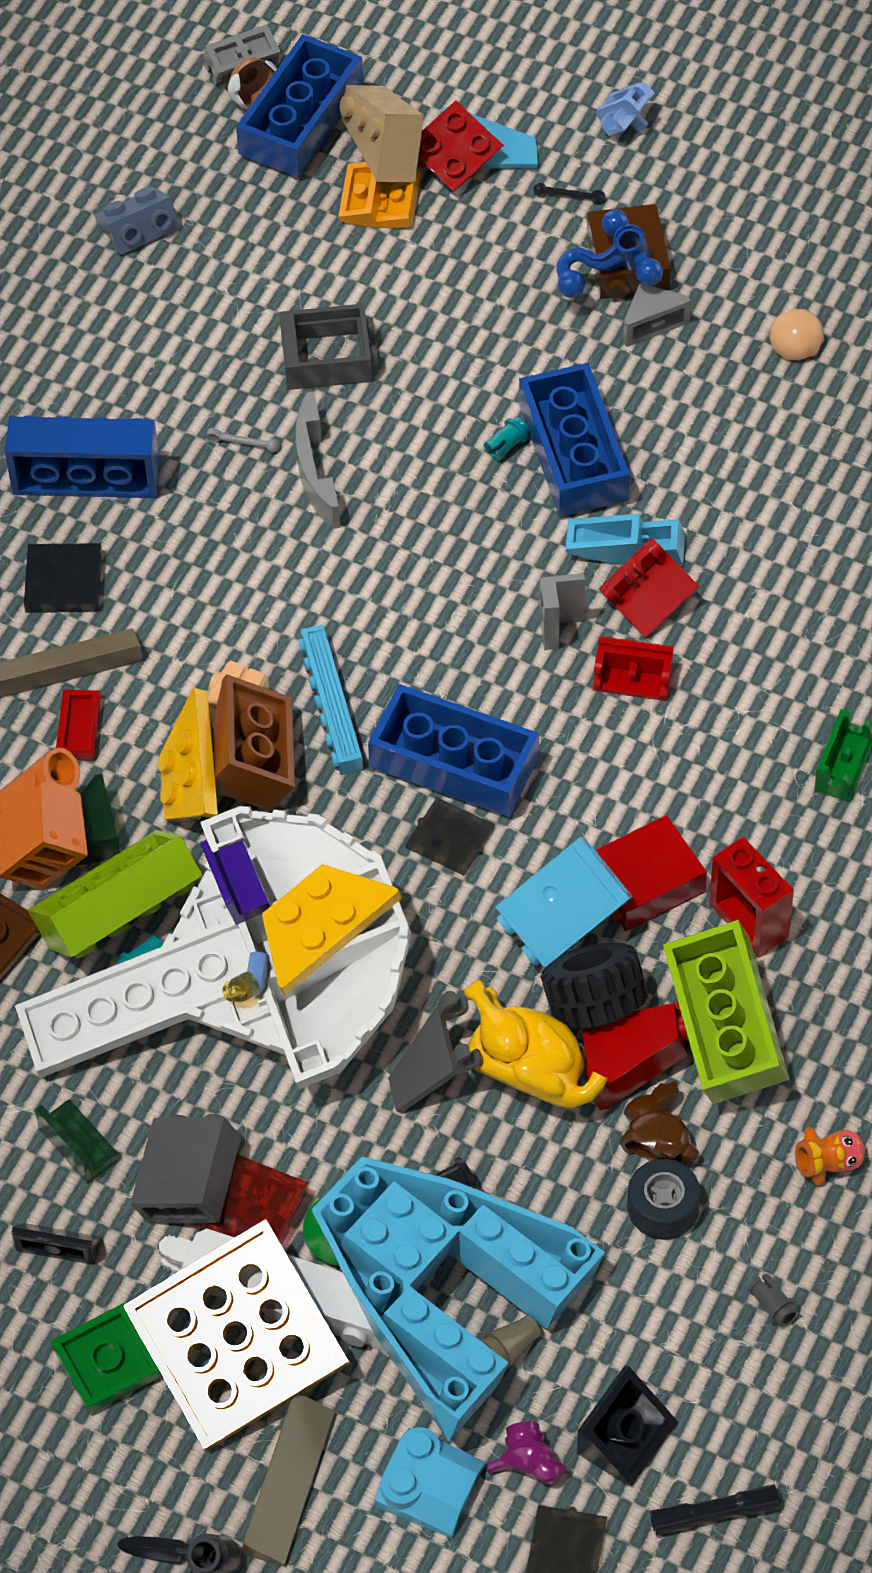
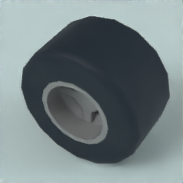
(663, 1183)

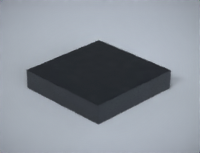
(63, 578)

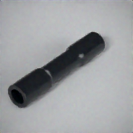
(740, 1504)

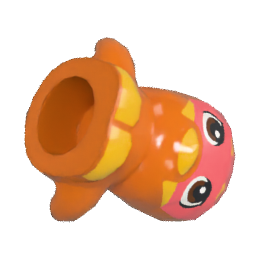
(834, 1153)

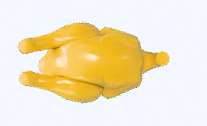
(530, 1051)

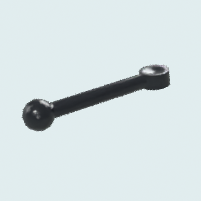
(597, 196)

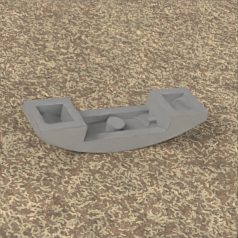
(319, 491)

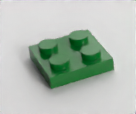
(105, 1358)

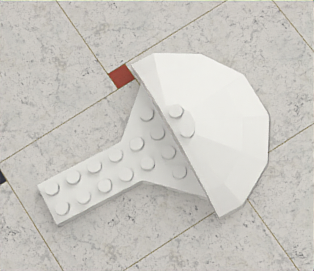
(314, 1025)

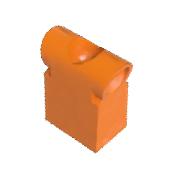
(42, 821)

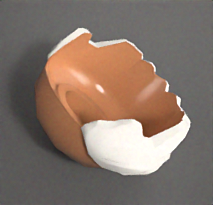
(248, 80)

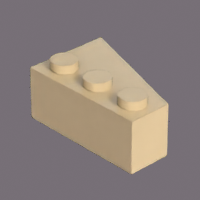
(383, 130)

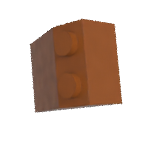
(253, 743)

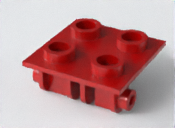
(456, 146)
(648, 587)

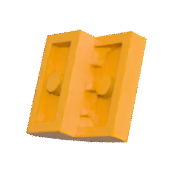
(377, 203)

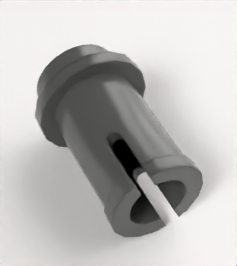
(776, 1303)

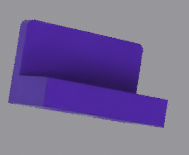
(237, 881)

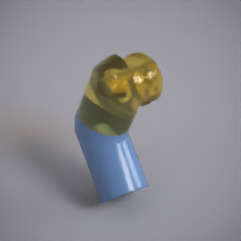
(250, 982)

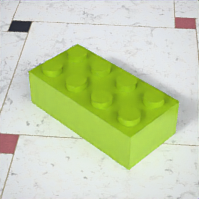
(115, 894)
(725, 1012)

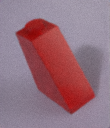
(634, 1050)

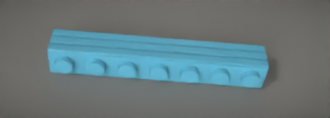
(330, 700)

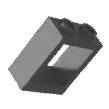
(323, 323)

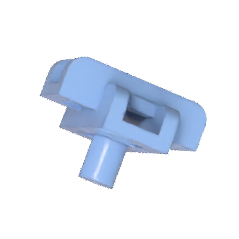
(623, 109)

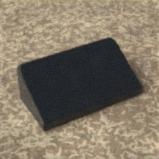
(56, 1243)

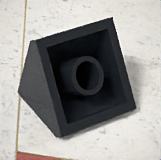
(624, 1428)

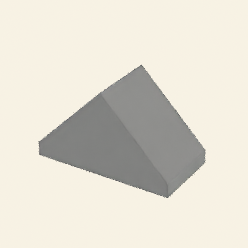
(654, 313)

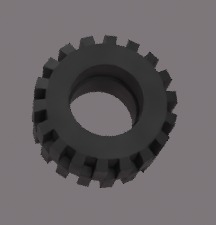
(595, 985)

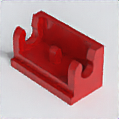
(633, 668)

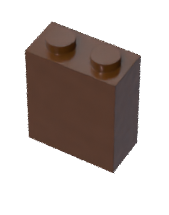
(623, 281)

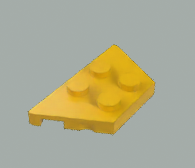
(188, 764)
(321, 919)

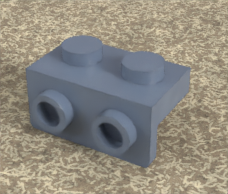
(138, 219)

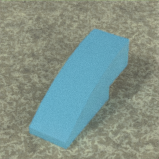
(621, 536)

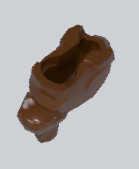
(655, 1132)

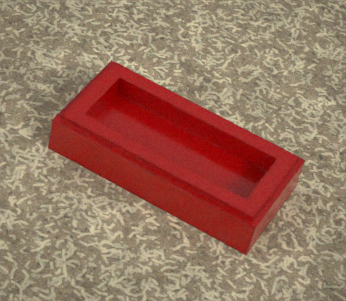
(79, 723)

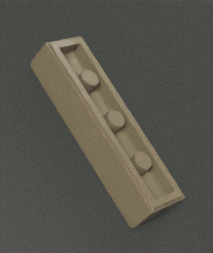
(69, 662)
(288, 1480)

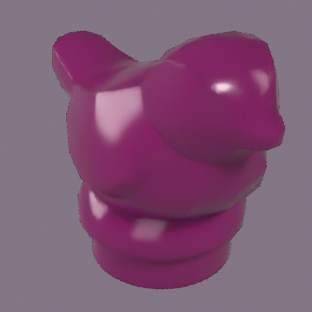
(528, 1454)

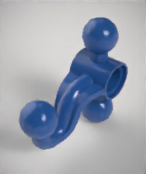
(616, 225)

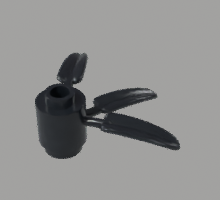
(199, 1554)

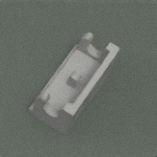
(227, 53)

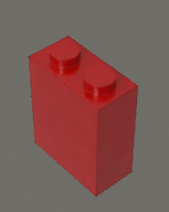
(655, 869)

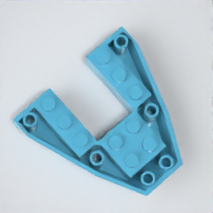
(397, 1228)

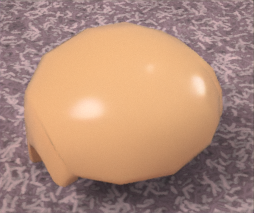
(796, 334)

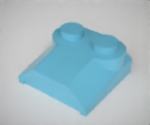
(428, 1481)

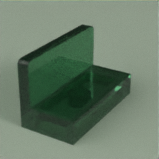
(76, 1140)

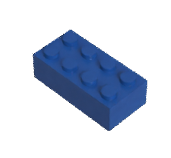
(298, 105)
(574, 439)
(82, 457)
(453, 750)

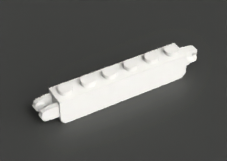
(324, 1284)

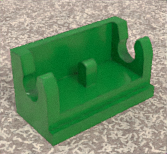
(844, 758)

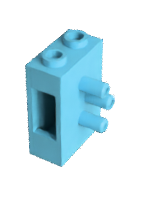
(562, 903)

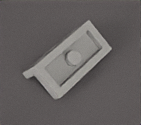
(560, 603)

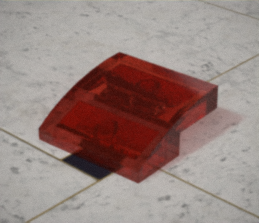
(256, 1195)

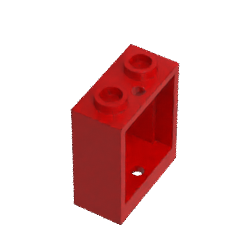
(741, 890)

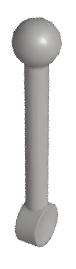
(215, 435)

